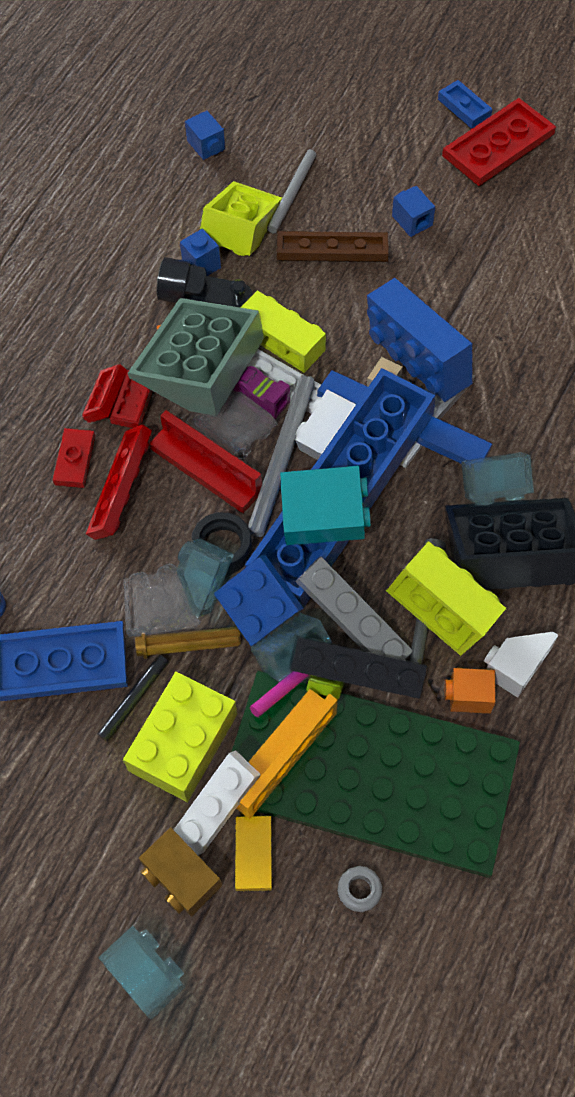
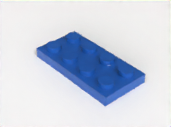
(62, 661)

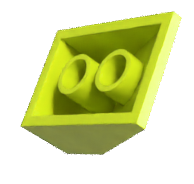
(239, 217)

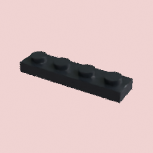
(357, 667)

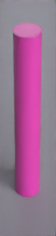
(277, 693)

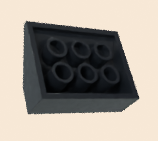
(514, 542)

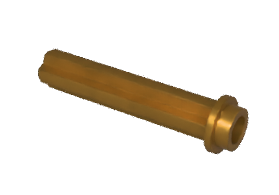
(187, 641)

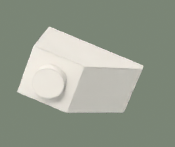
(519, 660)

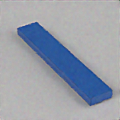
(435, 436)

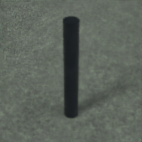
(132, 698)

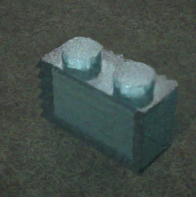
(276, 651)

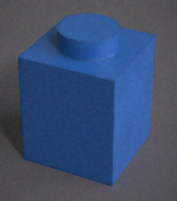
(205, 135)
(413, 211)
(201, 251)

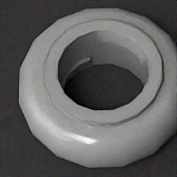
(351, 902)

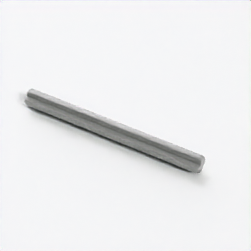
(281, 456)

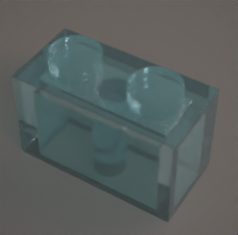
(497, 478)
(142, 972)

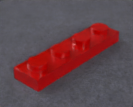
(118, 483)

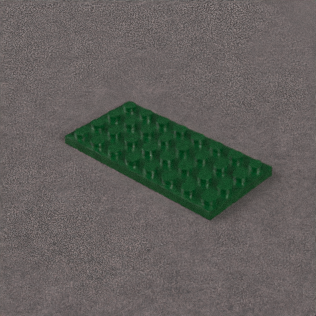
(391, 779)

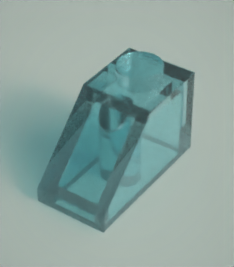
(202, 573)

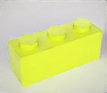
(287, 332)

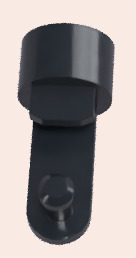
(184, 280)

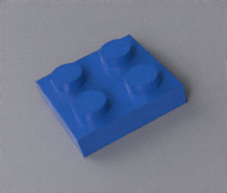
(258, 600)

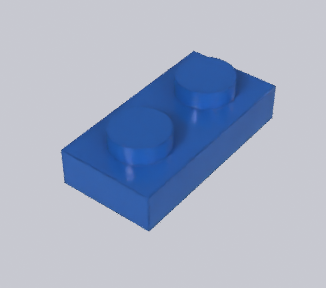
(464, 104)

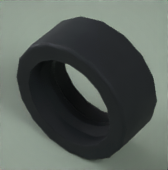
(233, 523)

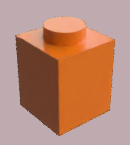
(471, 690)

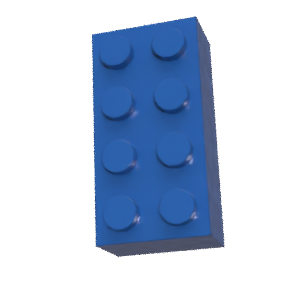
(420, 339)

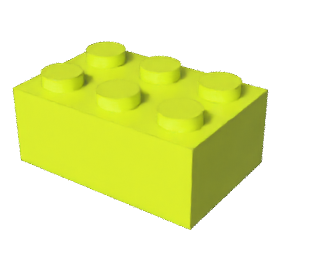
(446, 598)
(181, 736)

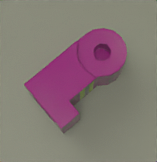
(264, 390)

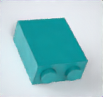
(324, 505)

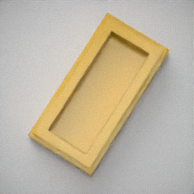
(253, 854)

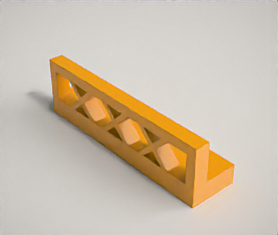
(287, 746)

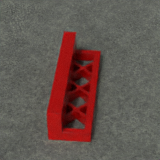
(207, 462)

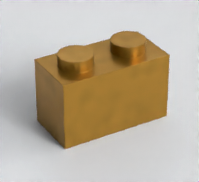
(179, 872)

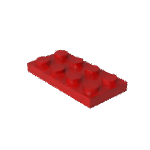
(498, 141)

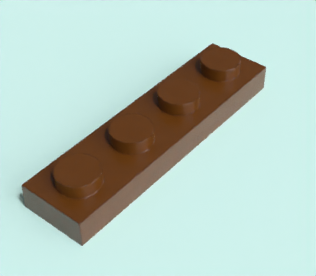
(332, 246)

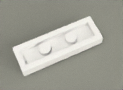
(216, 802)

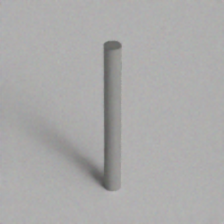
(291, 191)

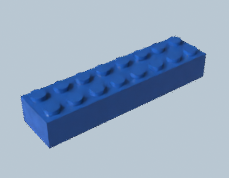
(371, 437)

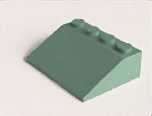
(199, 354)

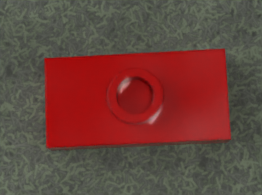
(104, 393)
(130, 403)
(74, 458)

